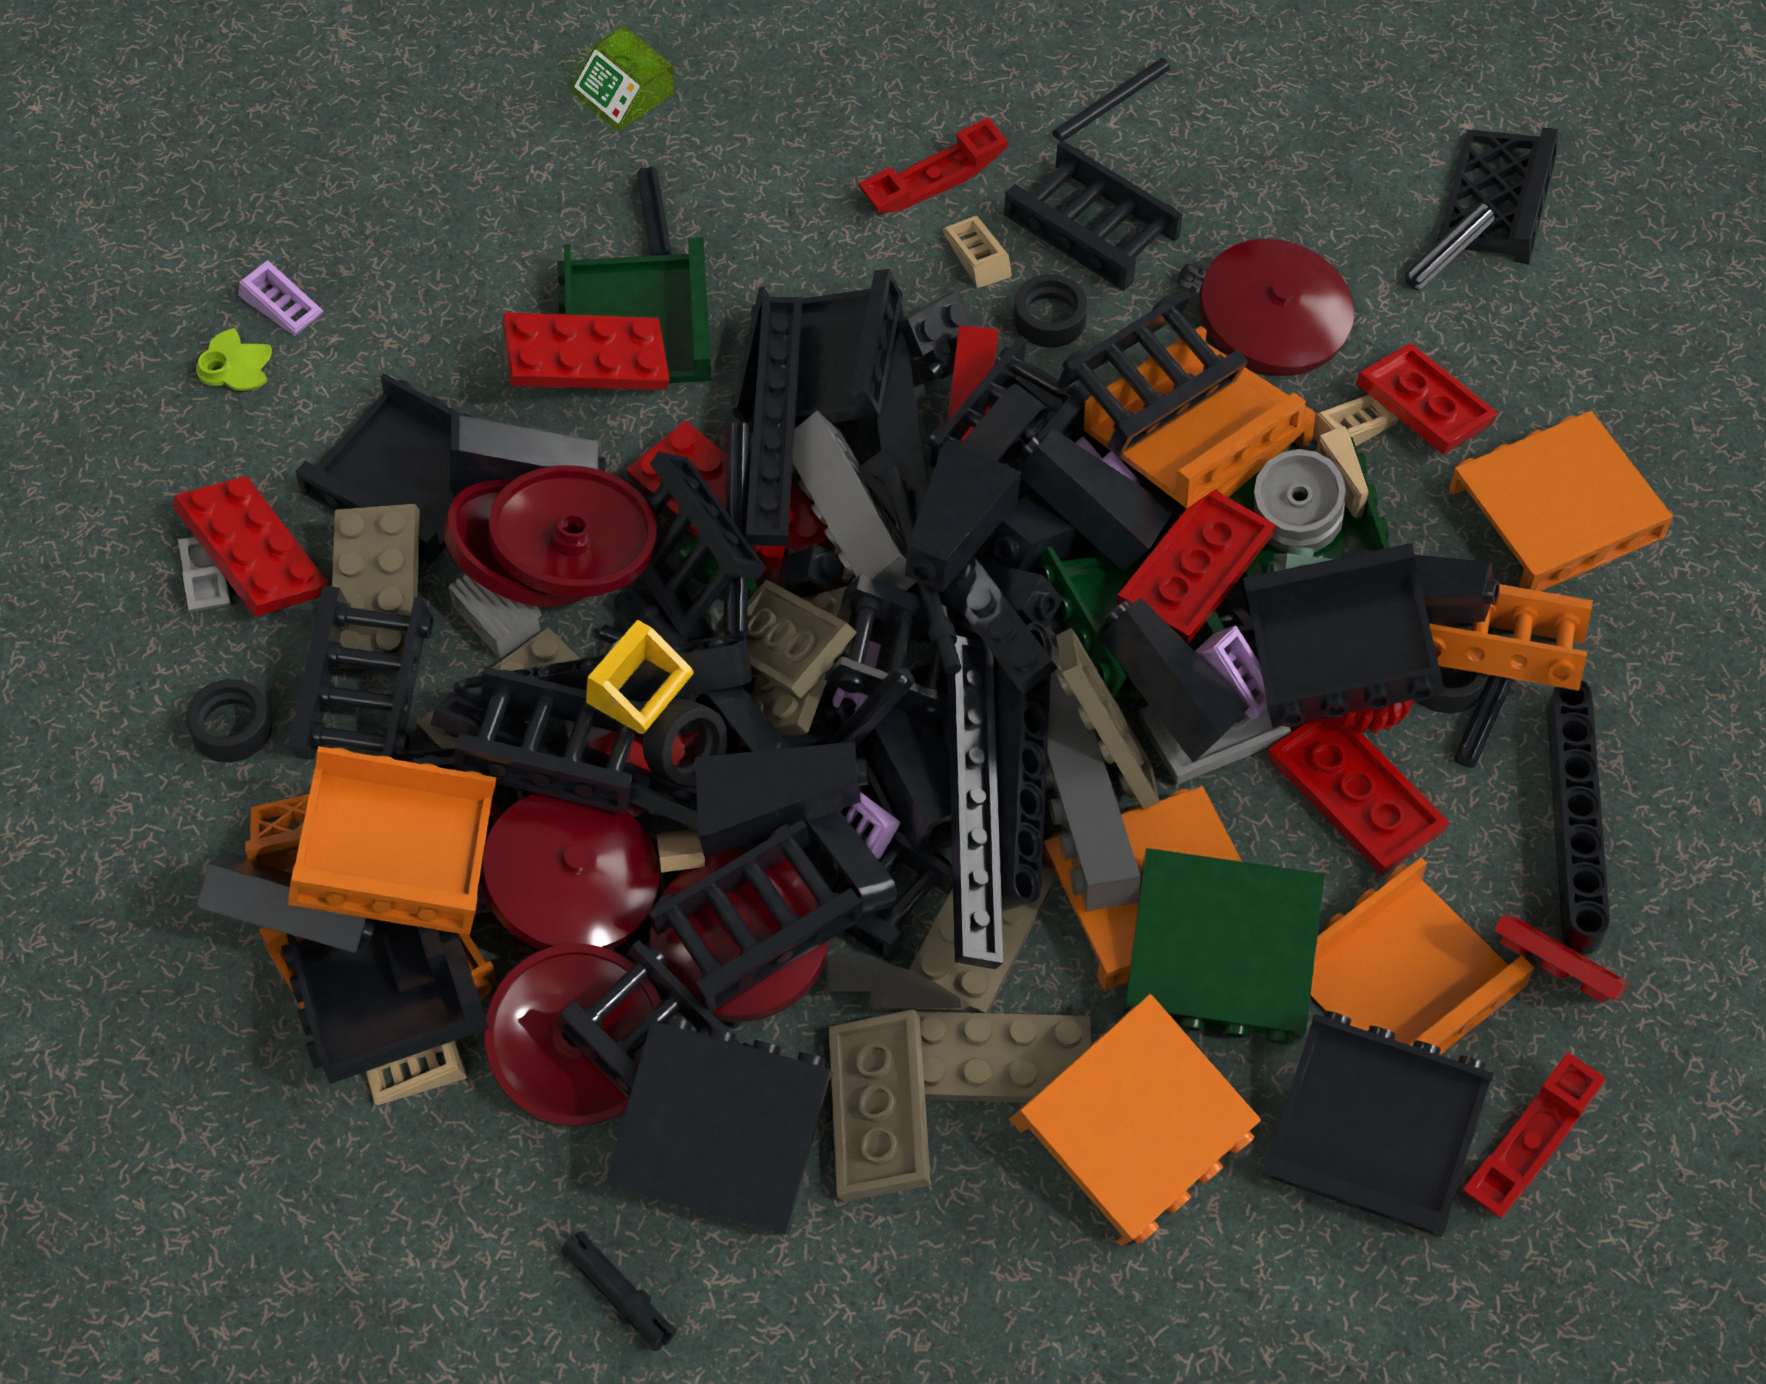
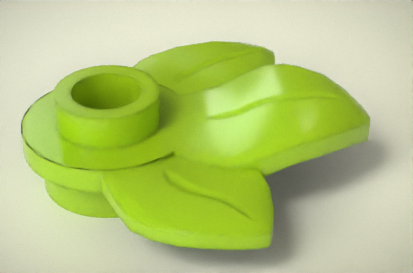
(238, 362)

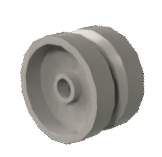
(1302, 497)

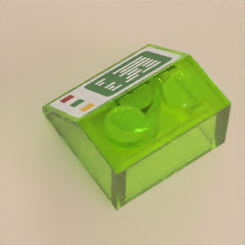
(623, 78)

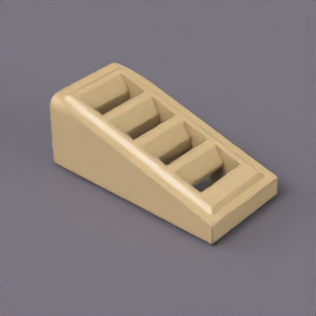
(985, 270)
(1331, 419)
(1339, 448)
(452, 1071)

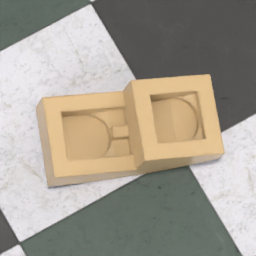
(680, 850)

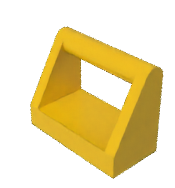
(613, 671)

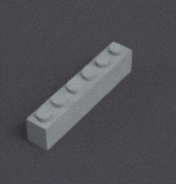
(848, 504)

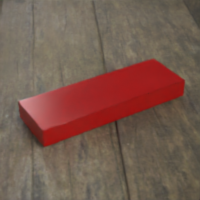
(973, 362)

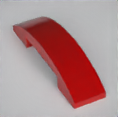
(940, 172)
(1535, 1136)

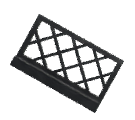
(1532, 189)

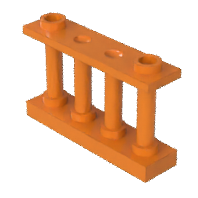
(1518, 657)

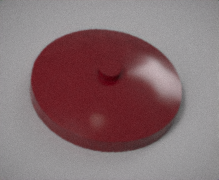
(1276, 306)
(572, 531)
(469, 545)
(569, 873)
(774, 992)
(535, 1059)

